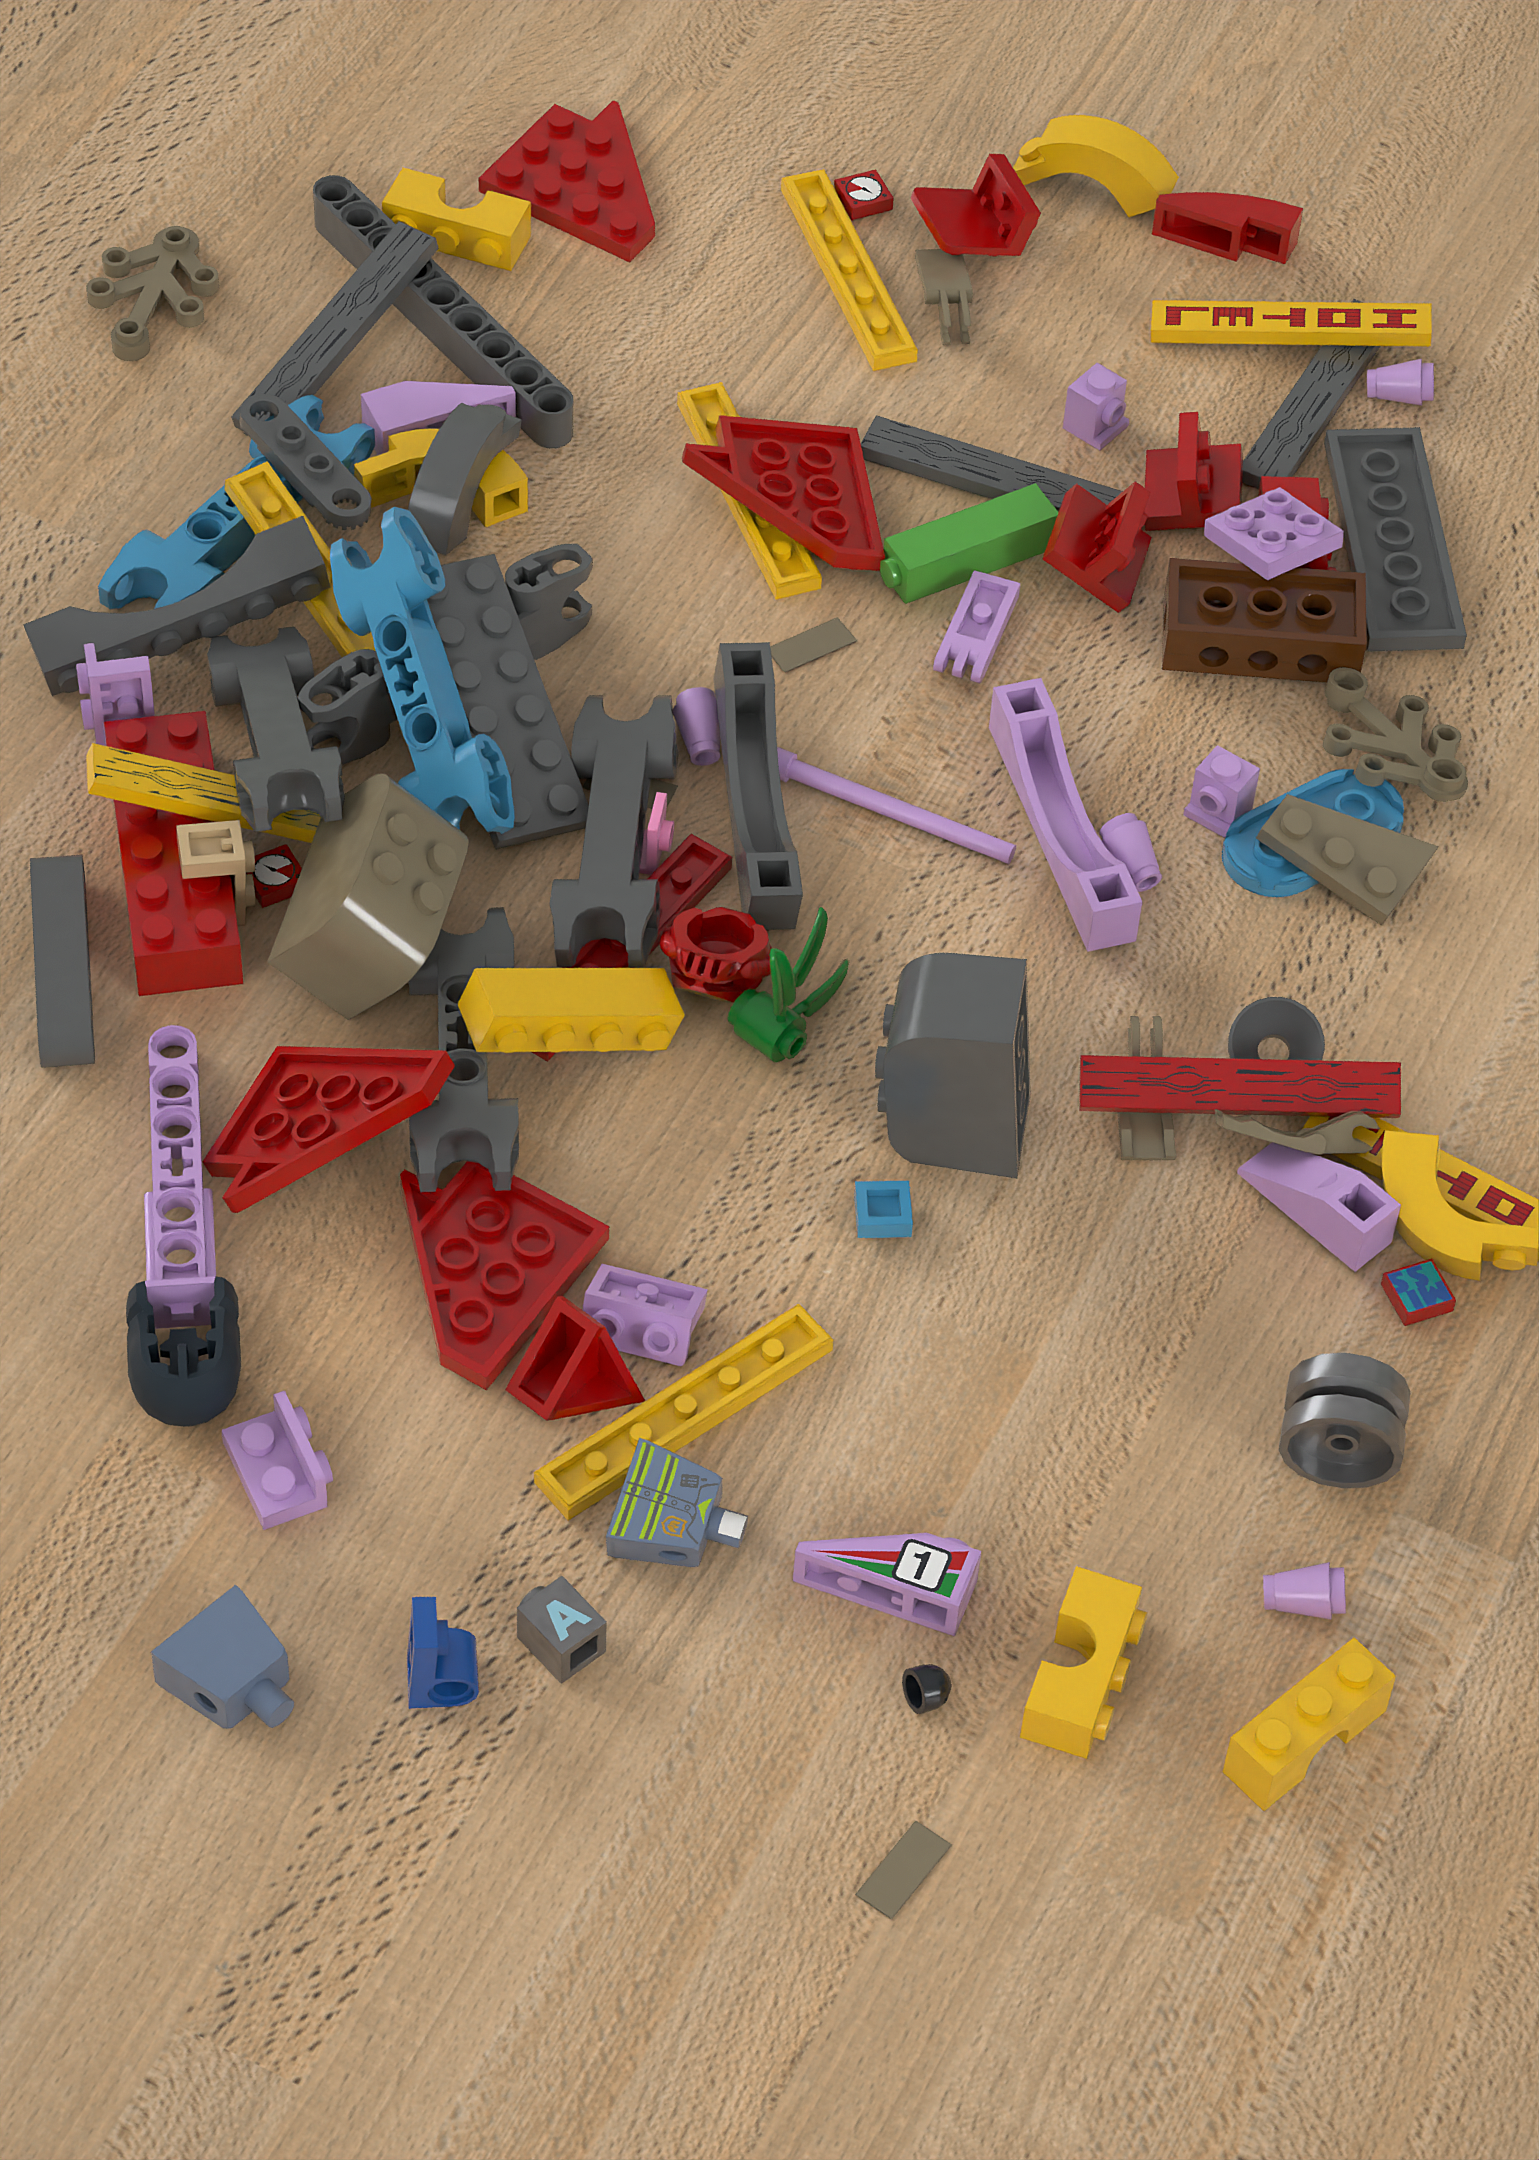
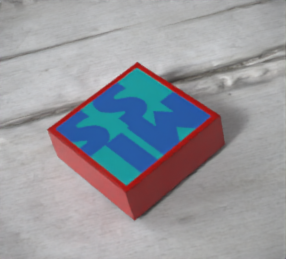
(1418, 1292)

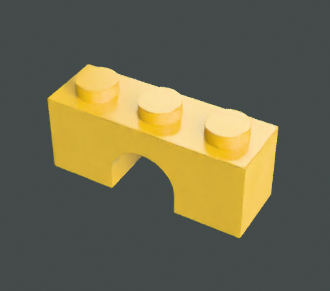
(485, 233)
(1070, 1702)
(1281, 1741)

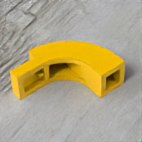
(1103, 151)
(394, 473)
(1434, 1226)

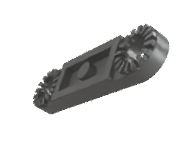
(305, 461)

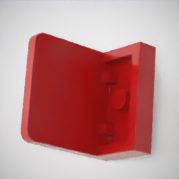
(983, 220)

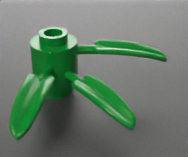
(766, 1020)

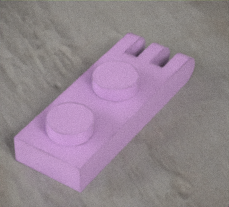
(977, 625)

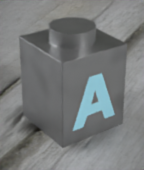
(561, 1628)

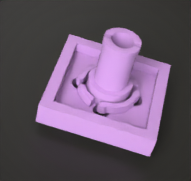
(1273, 533)

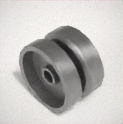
(1344, 1420)

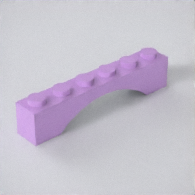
(1088, 875)

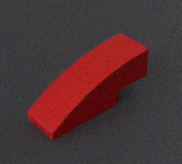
(1229, 224)

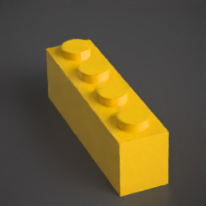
(570, 1009)

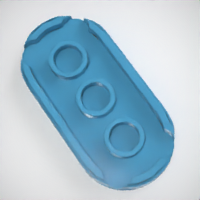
(1271, 875)

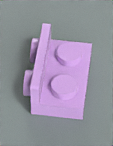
(116, 690)
(645, 1312)
(279, 1464)

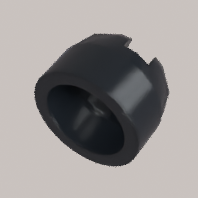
(926, 1687)

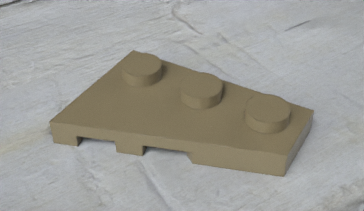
(1346, 854)

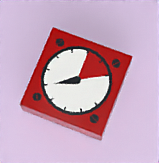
(863, 194)
(275, 875)

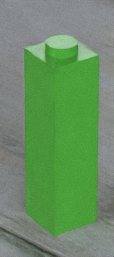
(972, 539)

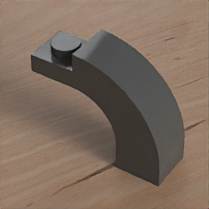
(454, 469)

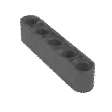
(62, 961)

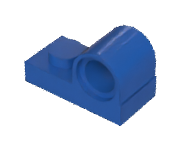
(439, 1660)

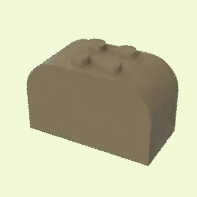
(369, 897)

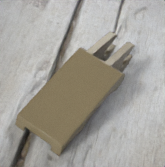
(945, 283)
(1146, 1134)
(1326, 1138)

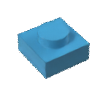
(883, 1209)

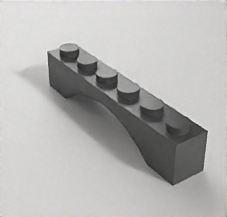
(273, 572)
(761, 838)

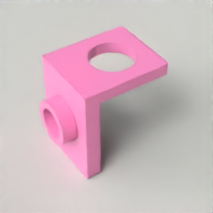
(657, 836)

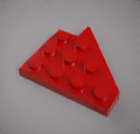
(579, 179)
(800, 481)
(316, 1108)
(493, 1264)

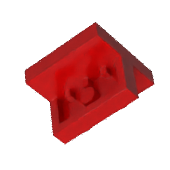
(1192, 479)
(1101, 543)

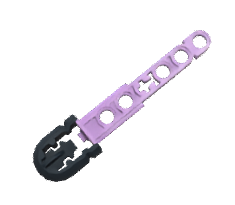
(184, 1293)

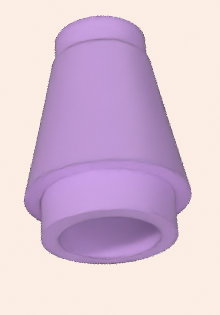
(1402, 382)
(699, 724)
(1130, 843)
(1307, 1591)

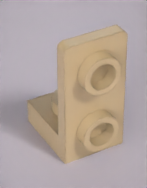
(219, 851)

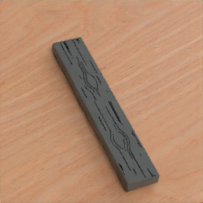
(347, 316)
(1306, 411)
(965, 464)

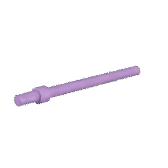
(893, 808)

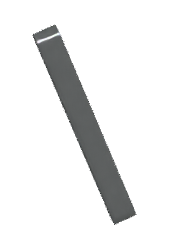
(450, 316)

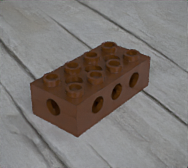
(1278, 628)

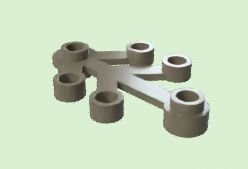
(172, 249)
(1439, 777)

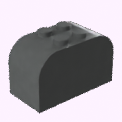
(957, 1063)

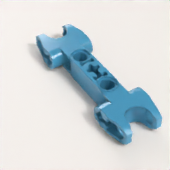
(214, 532)
(393, 606)

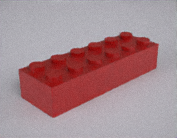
(178, 926)

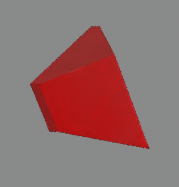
(572, 1367)

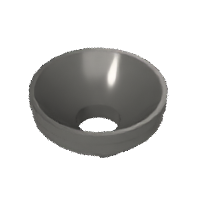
(1276, 1019)

